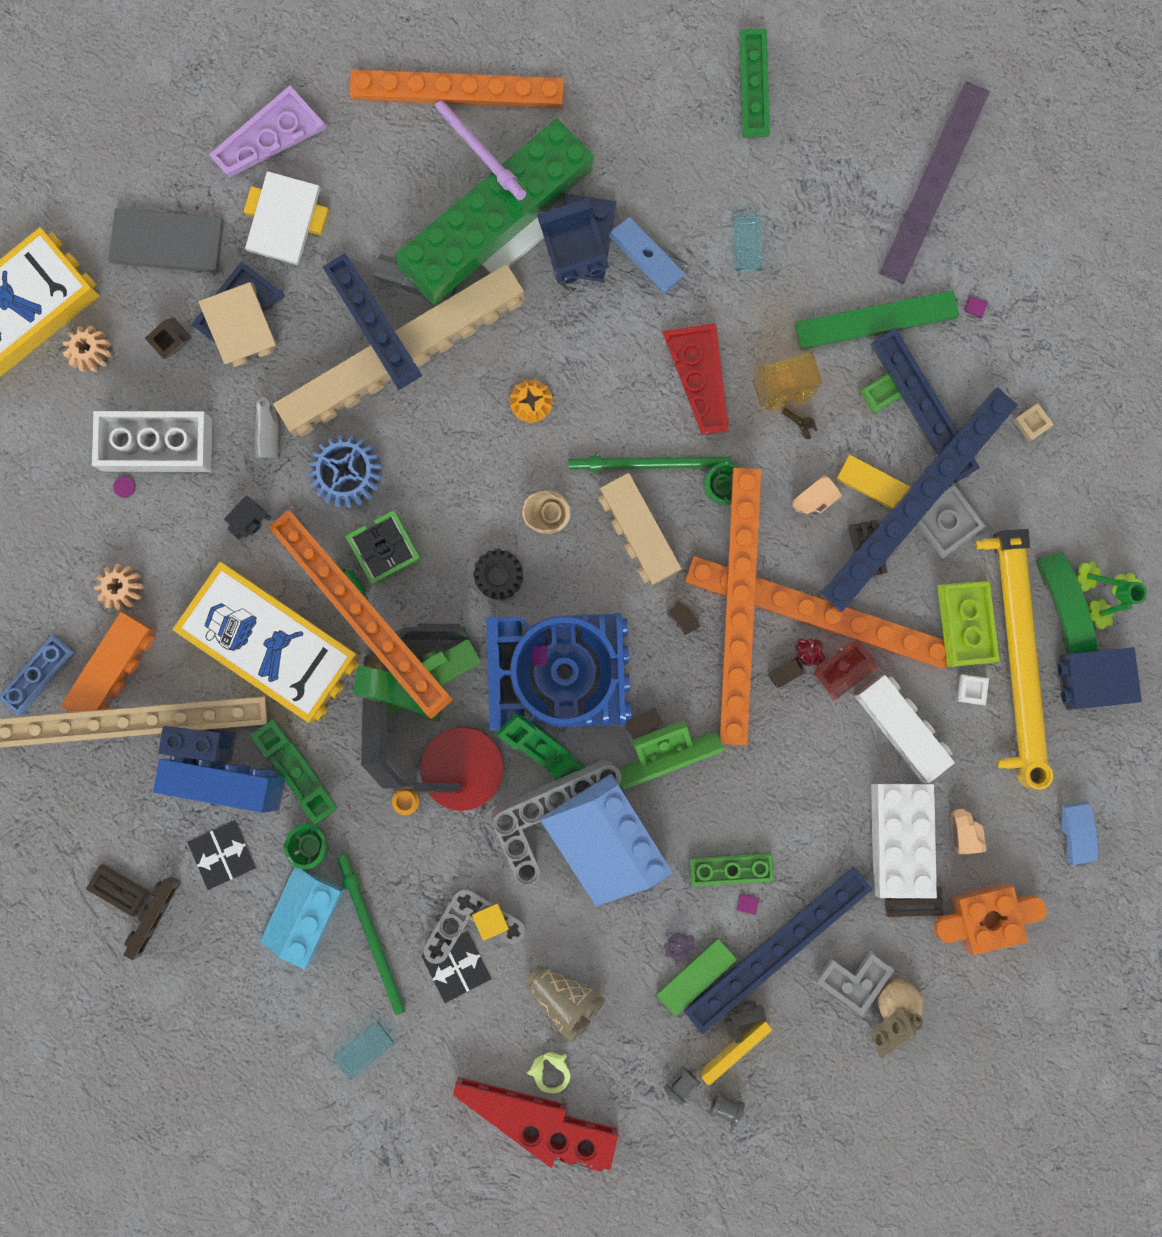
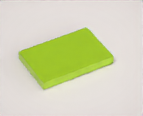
(968, 623)

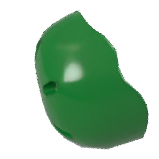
(720, 484)
(310, 845)

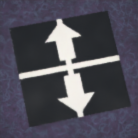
(221, 855)
(459, 971)

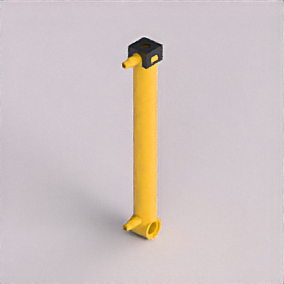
(1023, 657)

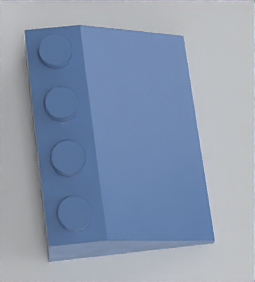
(606, 843)

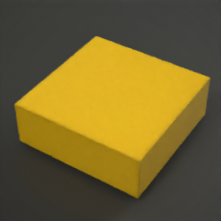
(490, 921)

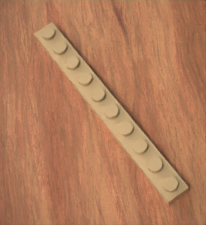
(131, 721)

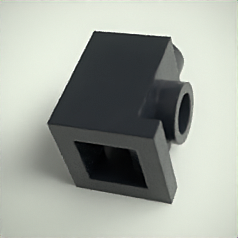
(246, 518)

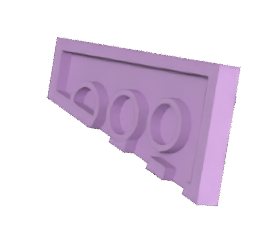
(270, 131)

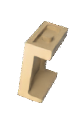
(238, 324)

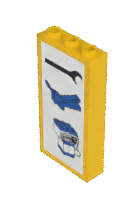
(38, 295)
(267, 643)

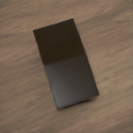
(684, 618)
(787, 672)
(644, 723)

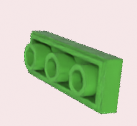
(713, 869)

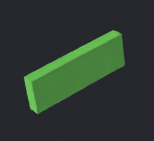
(696, 976)

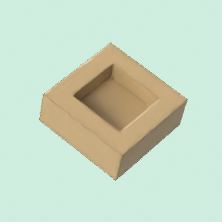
(1033, 422)

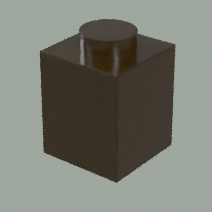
(168, 337)

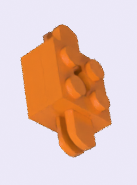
(989, 918)

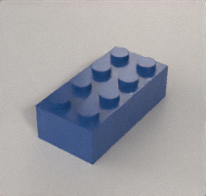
(220, 783)

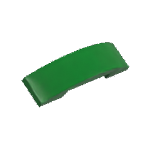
(1069, 603)
(383, 686)
(540, 746)
(297, 771)

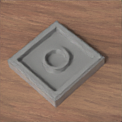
(949, 522)

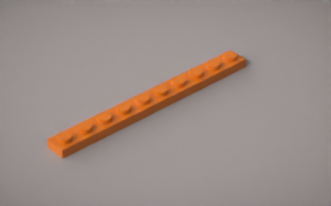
(740, 606)
(361, 615)
(824, 616)

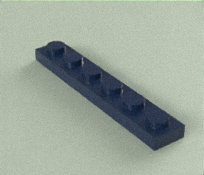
(372, 321)
(918, 394)

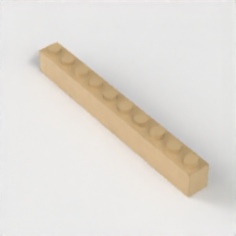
(421, 338)

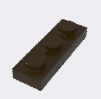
(150, 917)

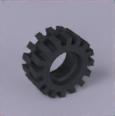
(493, 558)

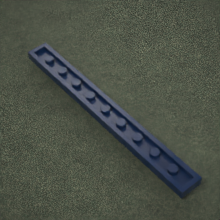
(918, 499)

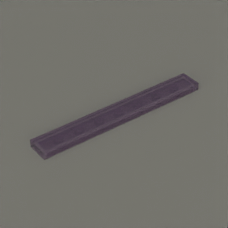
(934, 182)

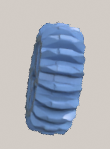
(350, 460)

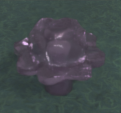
(679, 946)

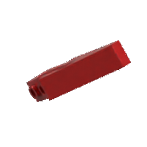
(515, 1111)

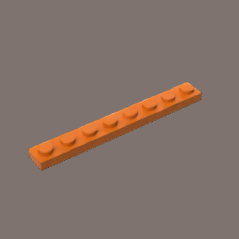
(456, 88)

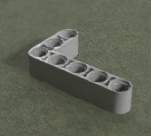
(540, 797)

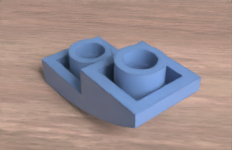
(1081, 833)

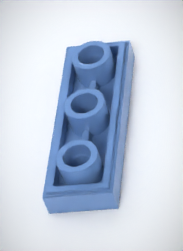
(646, 254)
(48, 663)

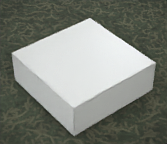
(972, 689)

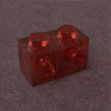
(844, 669)

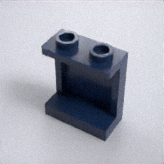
(573, 241)
(1099, 678)
(197, 744)

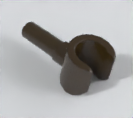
(803, 424)

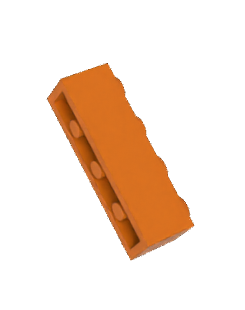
(110, 665)

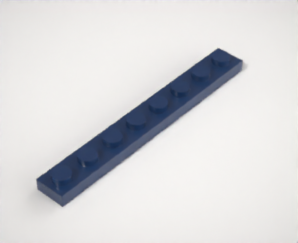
(777, 950)

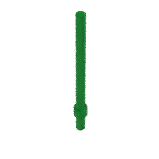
(596, 463)
(351, 882)

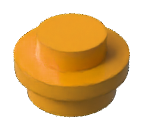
(405, 802)

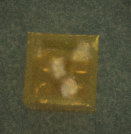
(787, 382)

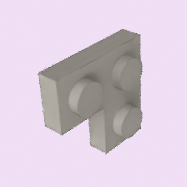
(856, 989)

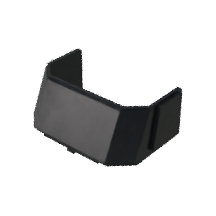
(375, 717)

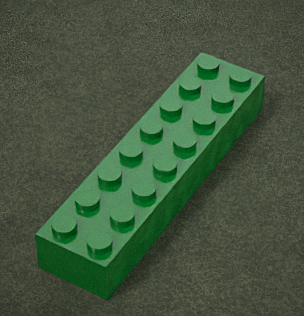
(493, 216)

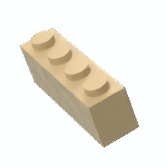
(639, 529)

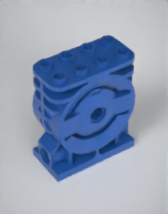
(600, 632)

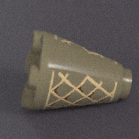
(565, 1000)

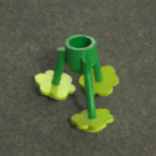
(1126, 588)

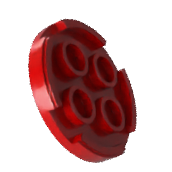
(464, 758)

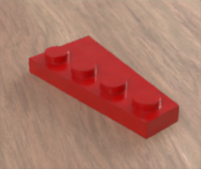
(699, 368)

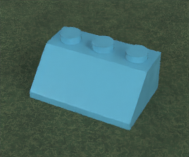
(302, 917)

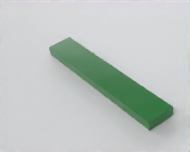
(876, 320)

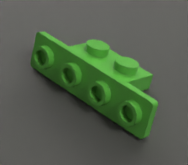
(447, 665)
(667, 751)

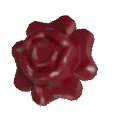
(810, 651)

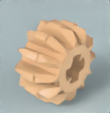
(78, 344)
(114, 578)

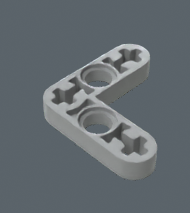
(463, 916)

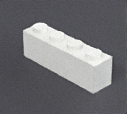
(904, 728)

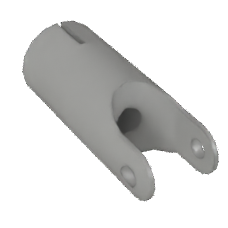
(266, 432)

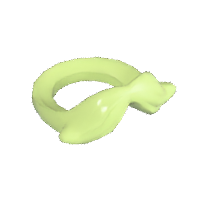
(559, 1062)

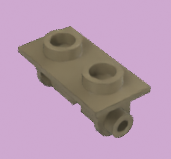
(895, 1031)

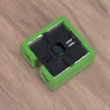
(386, 538)

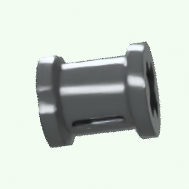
(682, 1085)
(726, 1109)

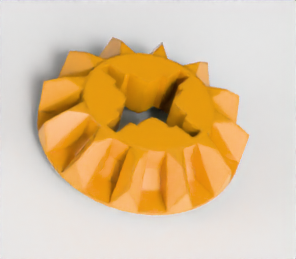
(524, 411)

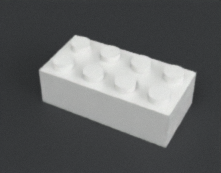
(152, 441)
(903, 840)

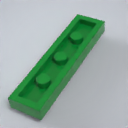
(754, 83)

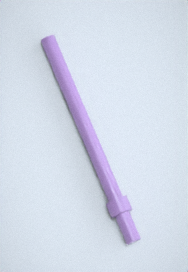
(504, 176)

